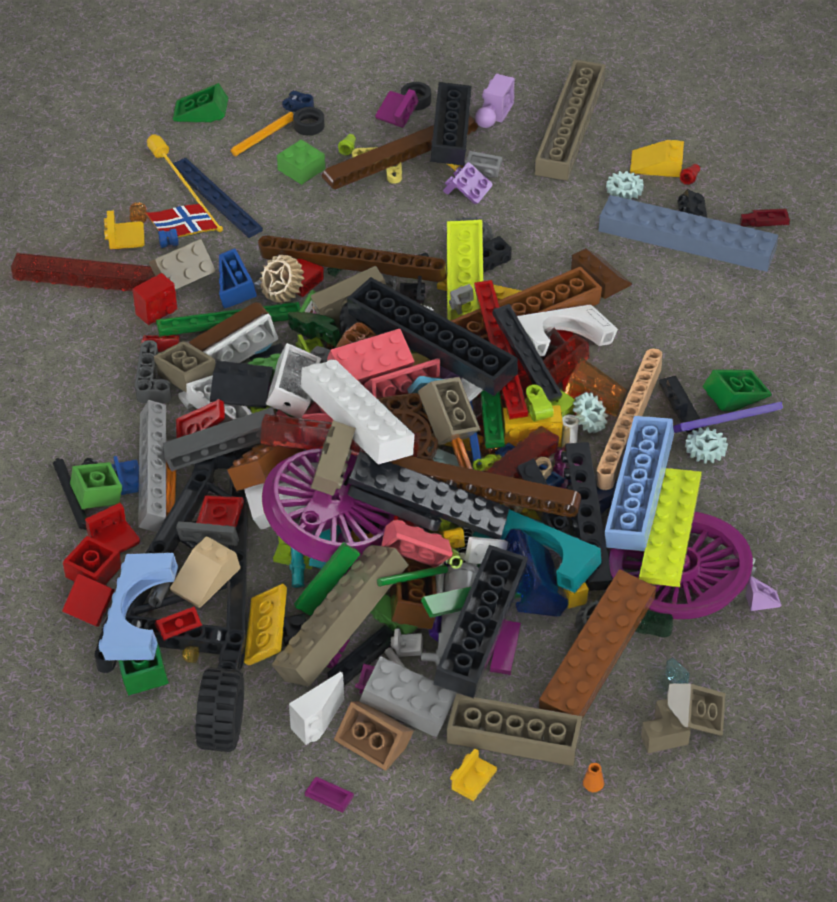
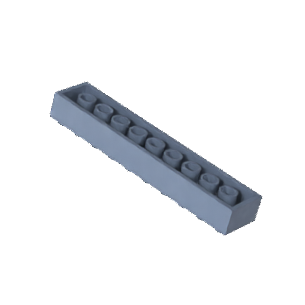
(688, 233)

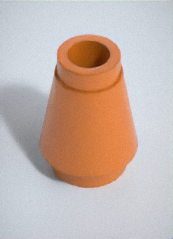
(593, 778)

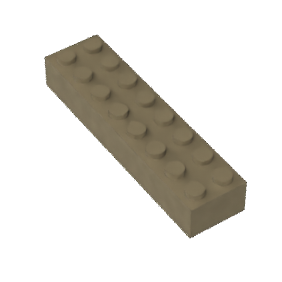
(338, 616)

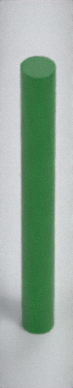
(412, 575)

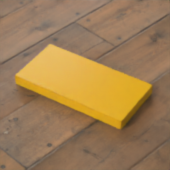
(265, 624)

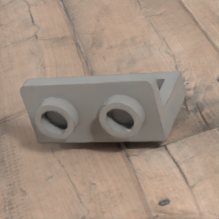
(486, 164)

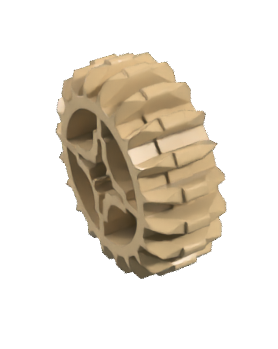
(281, 278)

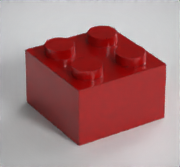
(155, 298)
(93, 561)

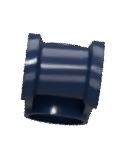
(297, 101)

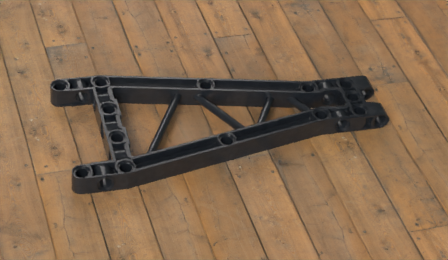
(225, 641)

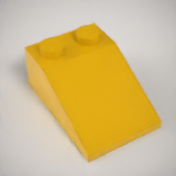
(658, 159)

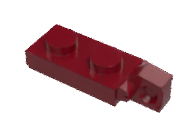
(765, 217)

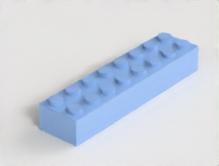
(639, 483)

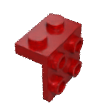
(112, 528)

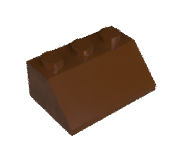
(600, 271)

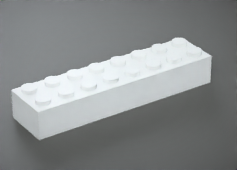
(352, 404)

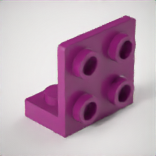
(397, 108)

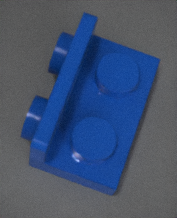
(128, 475)

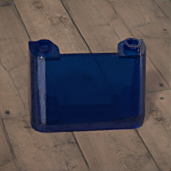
(539, 584)

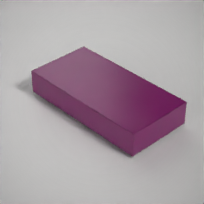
(329, 794)

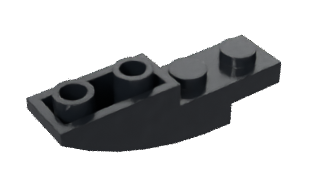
(530, 472)

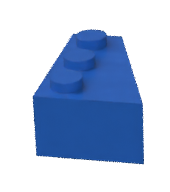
(234, 280)

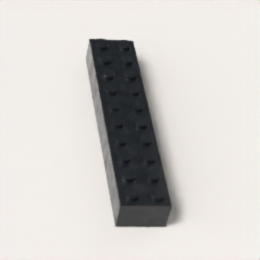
(433, 336)

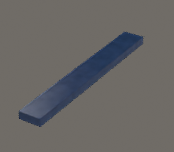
(218, 198)

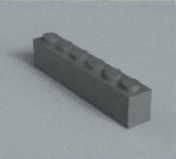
(215, 440)

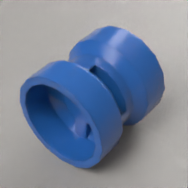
(172, 238)

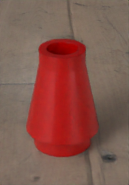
(689, 174)

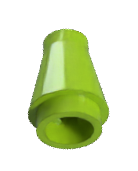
(346, 146)

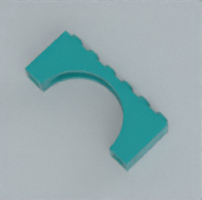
(577, 556)

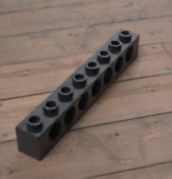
(580, 454)

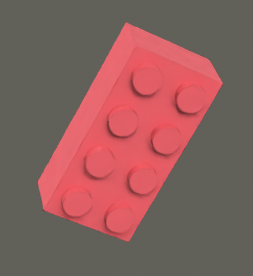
(374, 356)

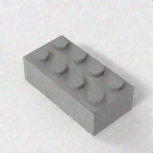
(407, 696)

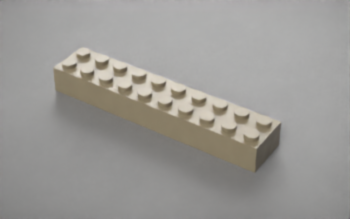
(570, 120)

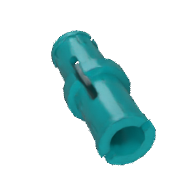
(297, 569)

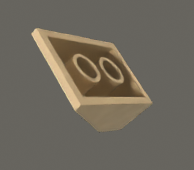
(205, 572)

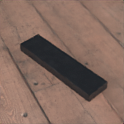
(364, 654)

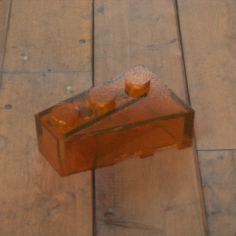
(590, 379)

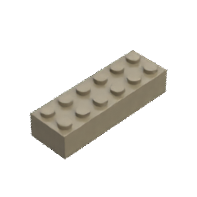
(514, 729)

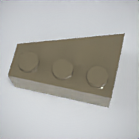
(333, 458)

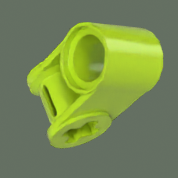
(538, 403)

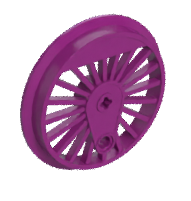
(321, 510)
(700, 570)

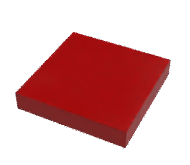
(220, 510)
(88, 600)

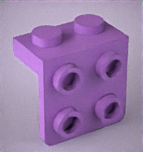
(469, 182)

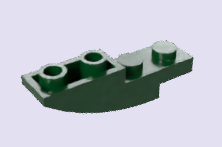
(314, 325)

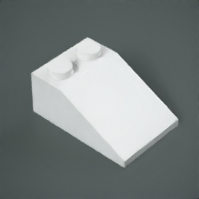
(316, 709)

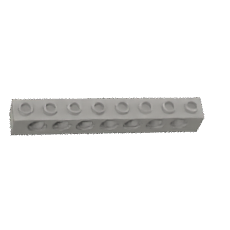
(152, 466)

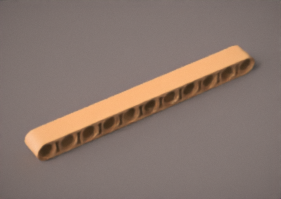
(634, 406)

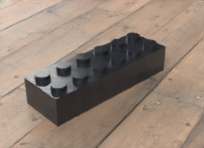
(451, 123)

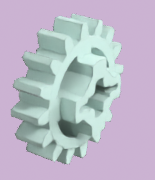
(625, 185)
(590, 412)
(706, 445)

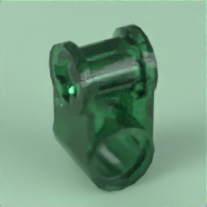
(656, 624)

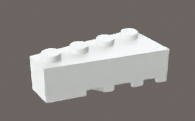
(199, 395)

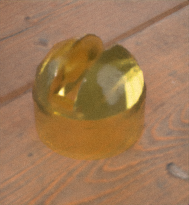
(191, 654)

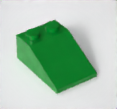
(202, 106)
(735, 389)

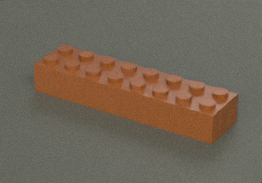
(598, 646)

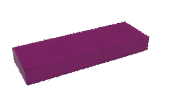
(505, 648)

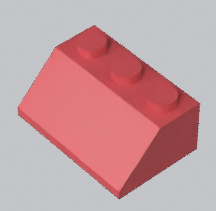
(416, 543)

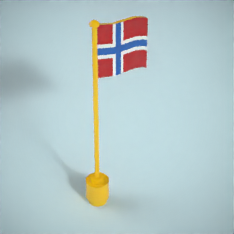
(187, 218)

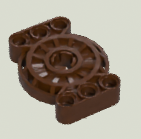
(414, 420)

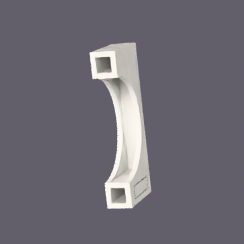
(580, 320)

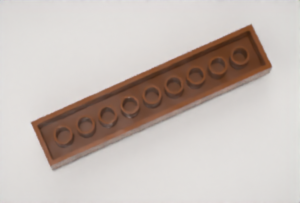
(561, 292)

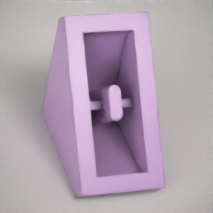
(761, 595)

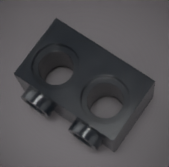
(495, 253)

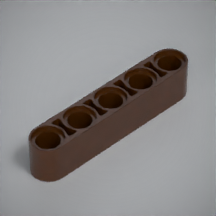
(228, 326)

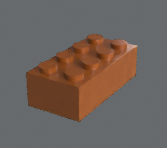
(257, 464)

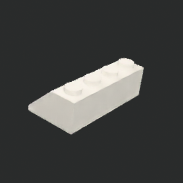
(244, 341)

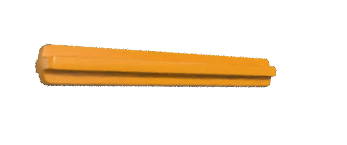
(263, 133)

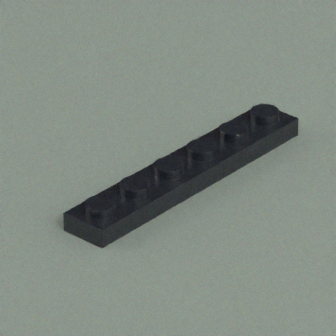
(526, 351)

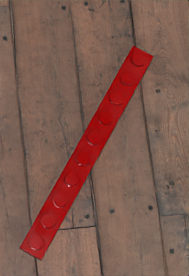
(512, 391)

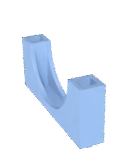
(138, 574)

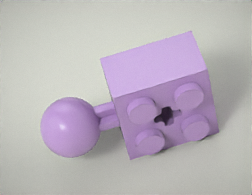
(497, 101)

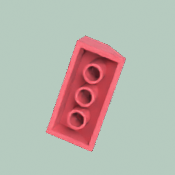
(399, 381)

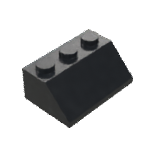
(241, 384)

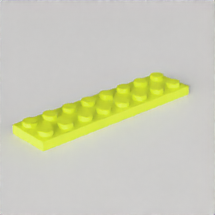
(464, 261)
(671, 528)

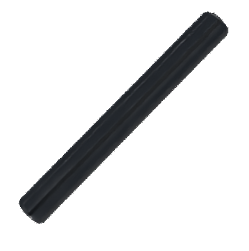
(64, 478)

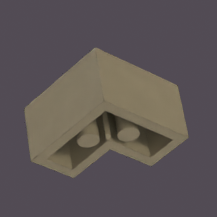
(664, 731)

